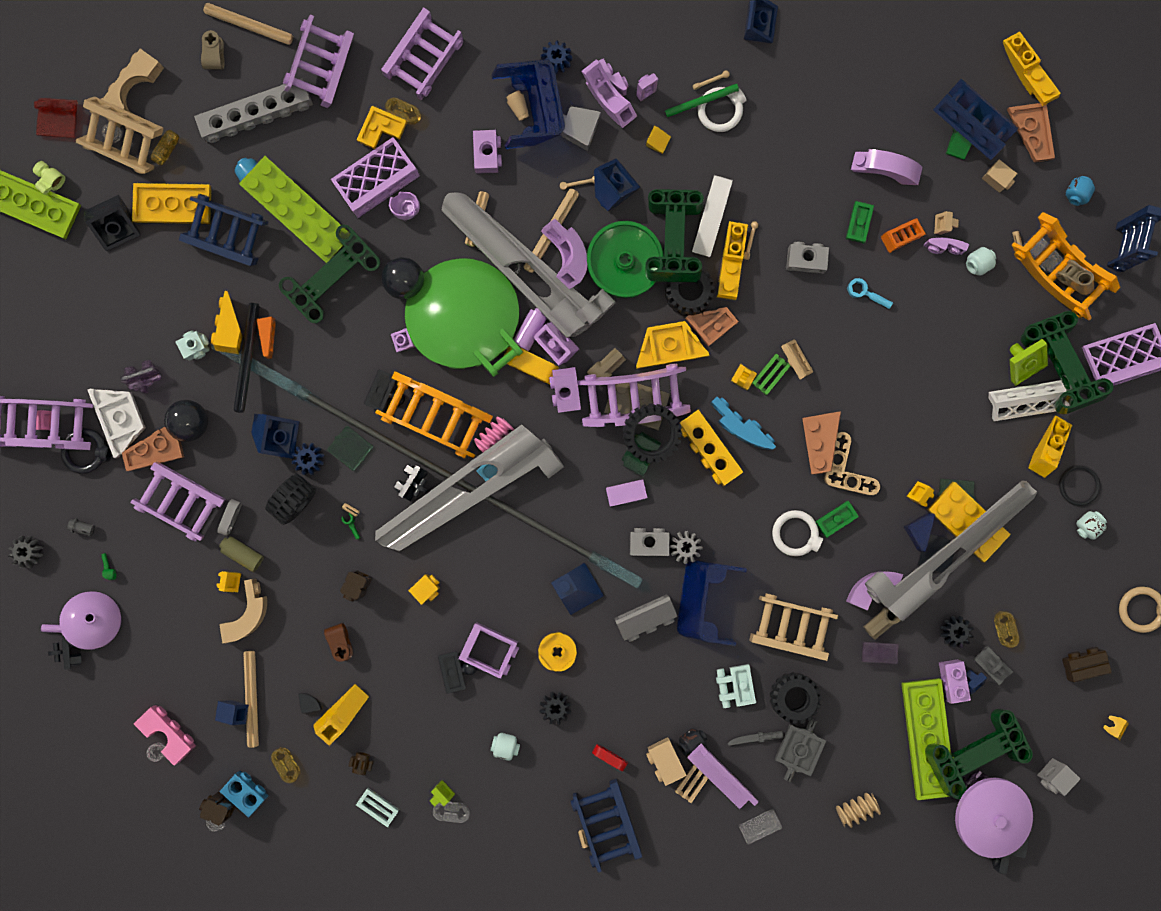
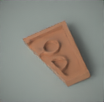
(1034, 130)
(821, 438)
(155, 448)

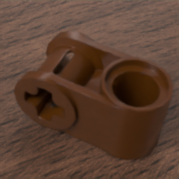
(339, 640)

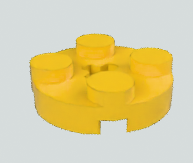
(546, 651)

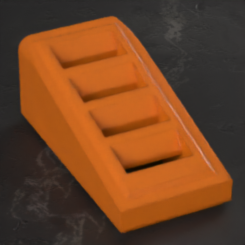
(892, 240)
(267, 331)

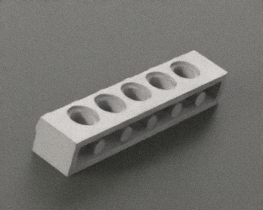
(207, 121)

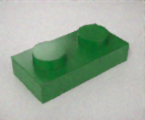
(859, 222)
(836, 519)

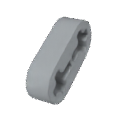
(229, 517)

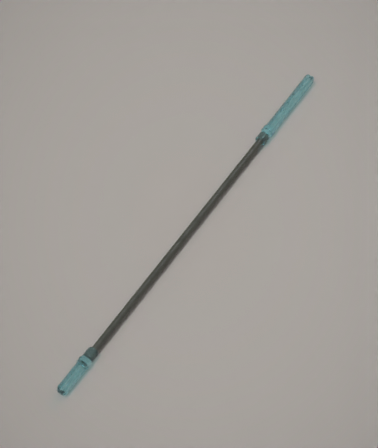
(295, 389)

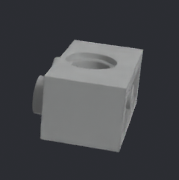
(796, 262)
(660, 547)
(1058, 777)

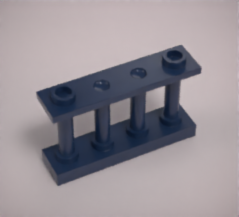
(968, 126)
(1136, 239)
(210, 243)
(625, 829)

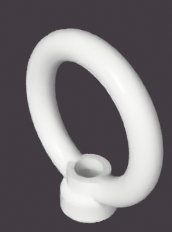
(737, 99)
(814, 541)

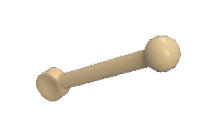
(725, 74)
(563, 185)
(754, 225)

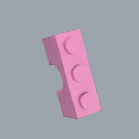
(178, 744)

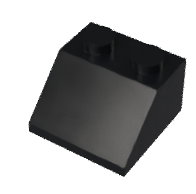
(111, 223)

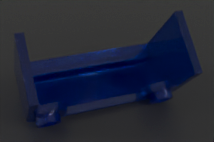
(540, 81)
(694, 599)

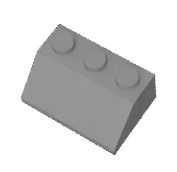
(646, 618)

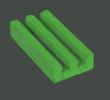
(780, 362)

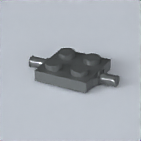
(800, 750)

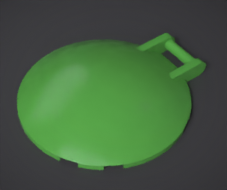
(464, 315)

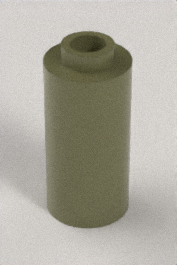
(241, 553)

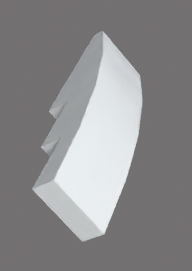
(712, 216)

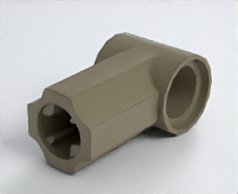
(608, 365)
(880, 623)

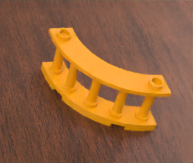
(1052, 227)
(439, 399)

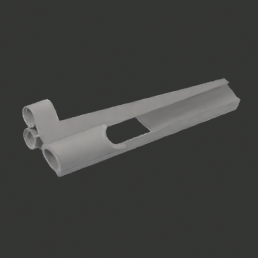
(564, 307)
(511, 455)
(919, 585)

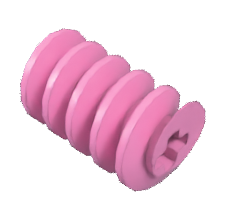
(493, 436)

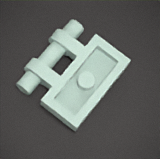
(742, 686)

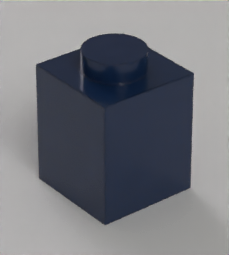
(231, 712)

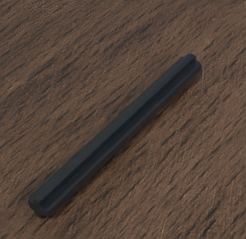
(246, 358)

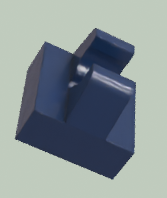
(975, 681)

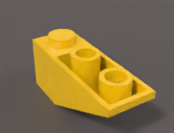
(228, 333)
(1050, 447)
(340, 715)

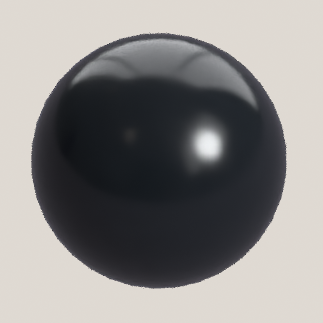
(402, 278)
(186, 420)

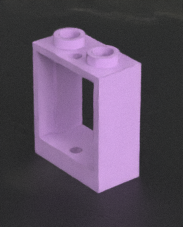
(464, 656)

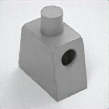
(580, 126)

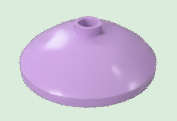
(96, 632)

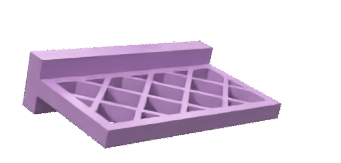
(380, 191)
(1128, 373)

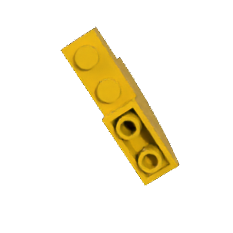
(1028, 68)
(732, 260)

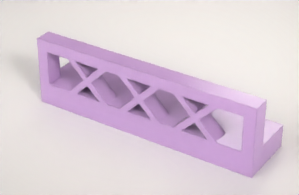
(721, 776)

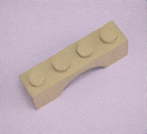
(140, 69)

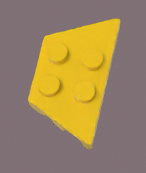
(669, 344)

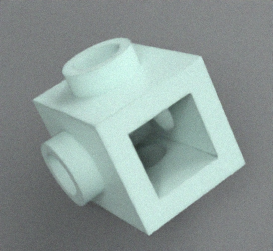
(193, 345)

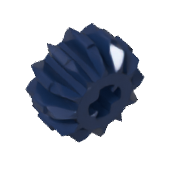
(555, 50)
(310, 466)

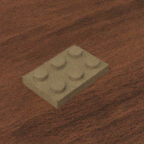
(645, 397)

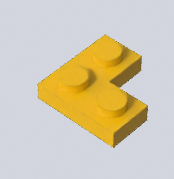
(378, 122)

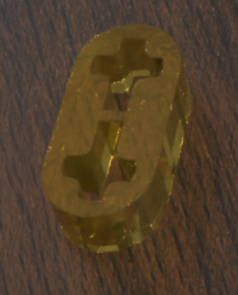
(404, 106)
(165, 147)
(1002, 630)
(281, 767)

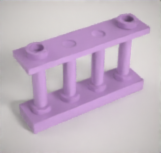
(412, 38)
(337, 59)
(178, 481)

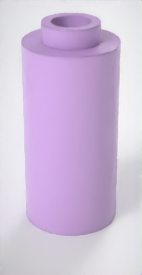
(532, 324)

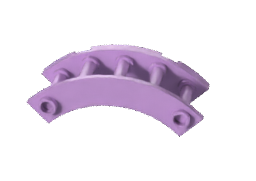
(598, 420)
(31, 439)

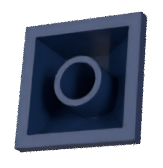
(613, 184)
(275, 435)
(577, 588)

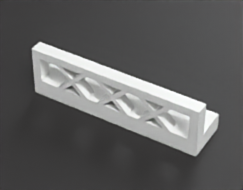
(1028, 395)

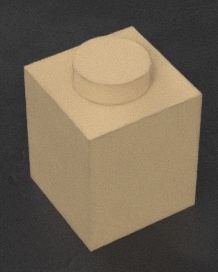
(1000, 176)

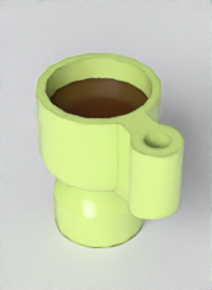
(50, 178)

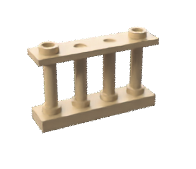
(131, 122)
(798, 646)

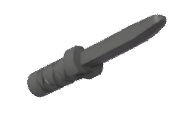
(761, 737)

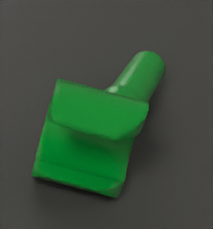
(351, 525)
(108, 573)

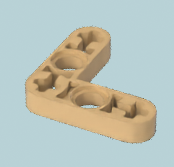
(840, 469)

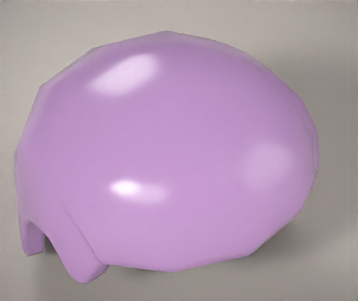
(404, 205)

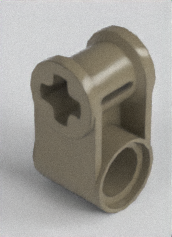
(212, 54)
(1074, 274)

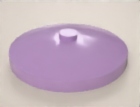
(994, 817)

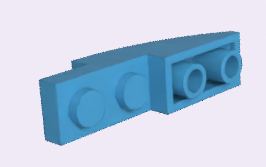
(747, 432)

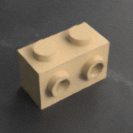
(666, 761)

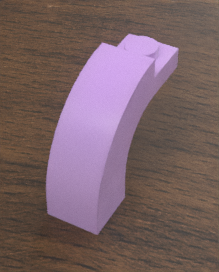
(607, 96)
(889, 164)
(572, 252)
(858, 595)

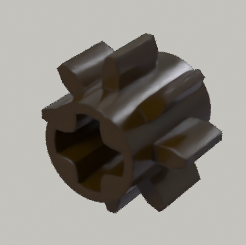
(361, 763)

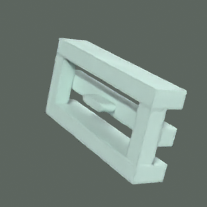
(360, 804)

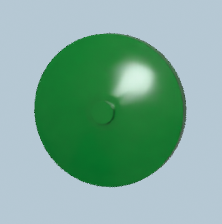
(619, 258)

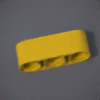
(533, 365)

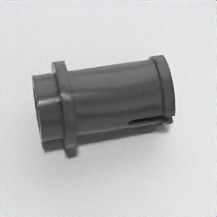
(80, 527)

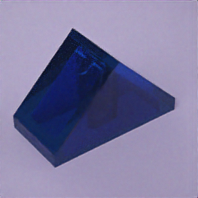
(920, 530)

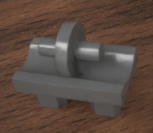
(993, 665)

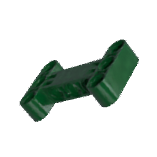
(674, 235)
(329, 274)
(1067, 363)
(979, 753)

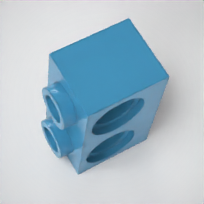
(240, 798)

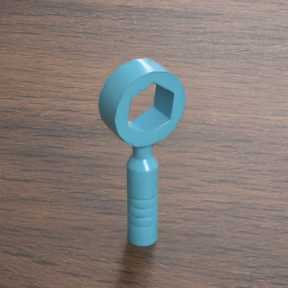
(873, 296)

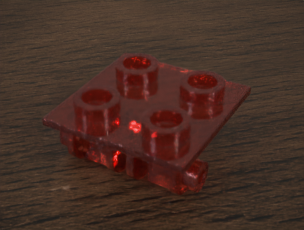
(56, 117)

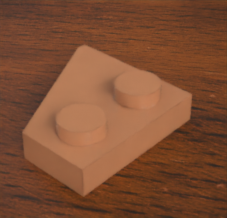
(712, 324)

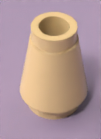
(518, 105)

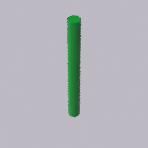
(702, 100)

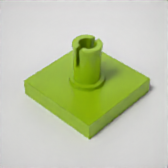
(1027, 361)

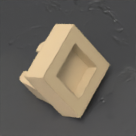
(944, 223)

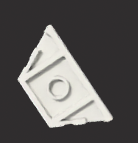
(118, 418)

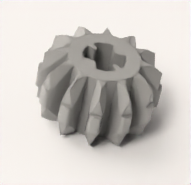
(679, 545)

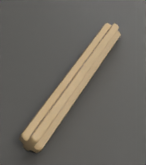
(248, 23)
(560, 216)
(251, 698)

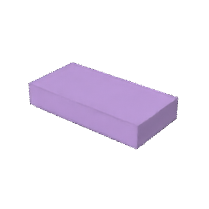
(626, 493)

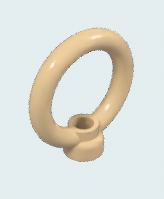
(1124, 615)

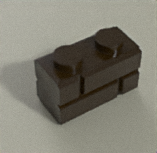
(355, 585)
(1086, 665)
(216, 808)

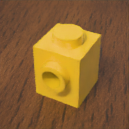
(425, 589)

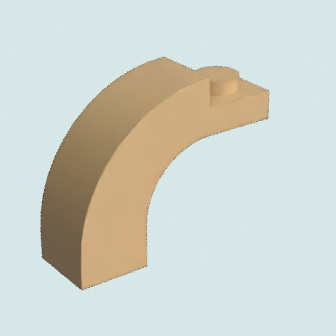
(251, 618)

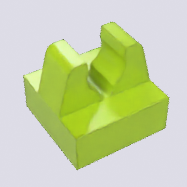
(442, 794)

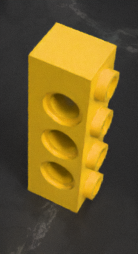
(731, 468)

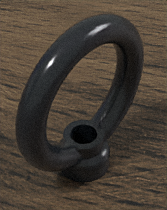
(102, 453)

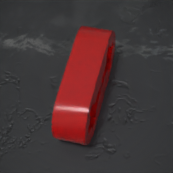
(609, 757)

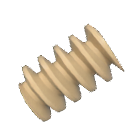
(858, 809)

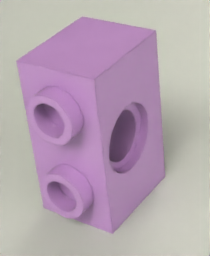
(482, 140)
(555, 343)
(565, 401)
(954, 681)

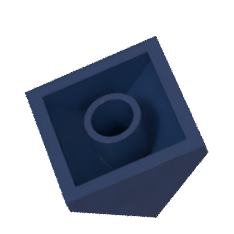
(760, 21)

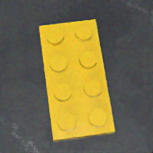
(168, 203)
(958, 511)

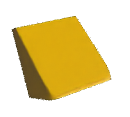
(658, 140)

